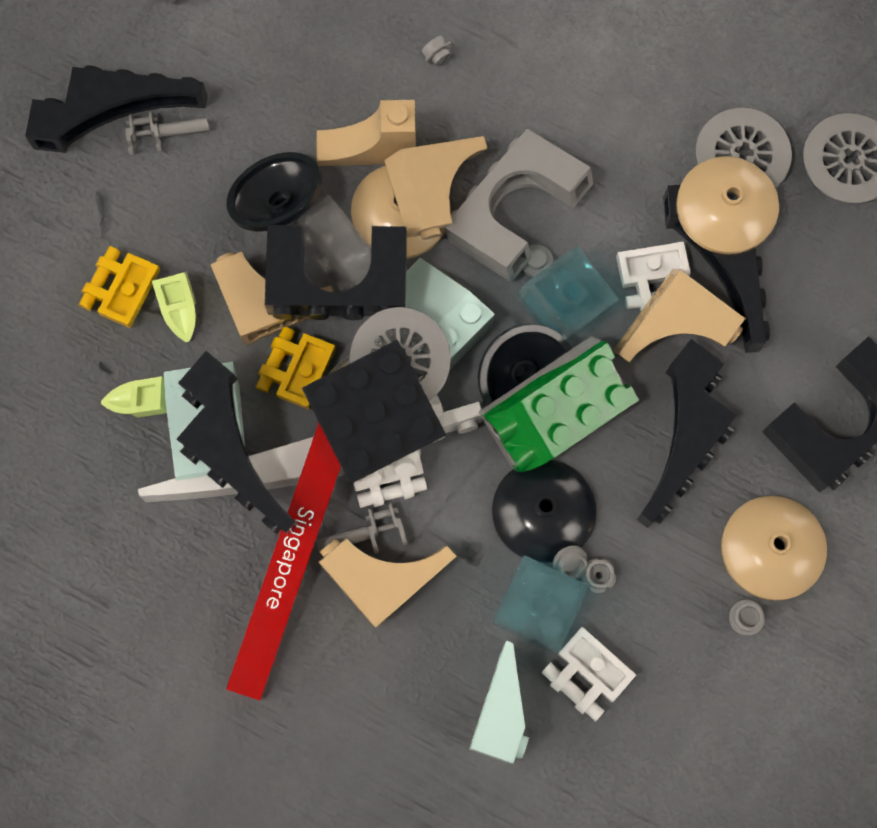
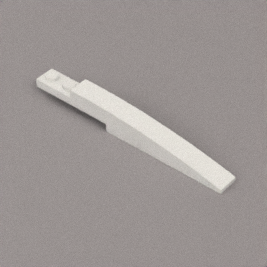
(284, 464)

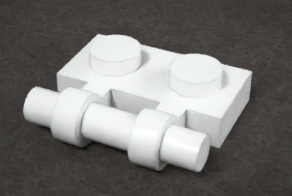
(649, 266)
(398, 470)
(596, 666)

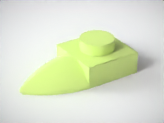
(177, 304)
(138, 398)

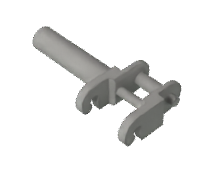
(162, 130)
(366, 533)

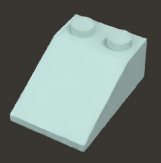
(450, 305)
(180, 415)
(502, 718)

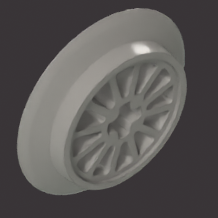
(750, 121)
(835, 129)
(414, 322)

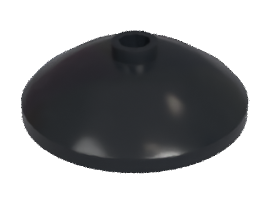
(274, 191)
(521, 345)
(537, 533)

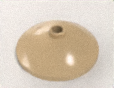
(375, 206)
(723, 223)
(754, 560)

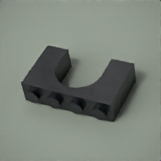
(291, 293)
(814, 452)

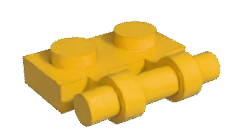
(127, 290)
(308, 364)

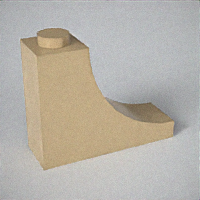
(370, 140)
(423, 182)
(246, 297)
(680, 308)
(378, 585)

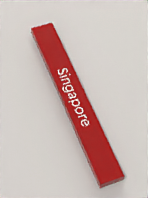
(286, 570)

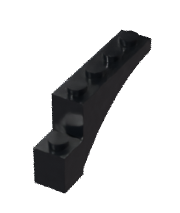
(102, 97)
(738, 275)
(696, 427)
(218, 442)

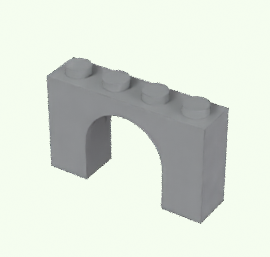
(528, 163)

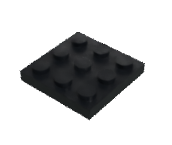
(373, 411)

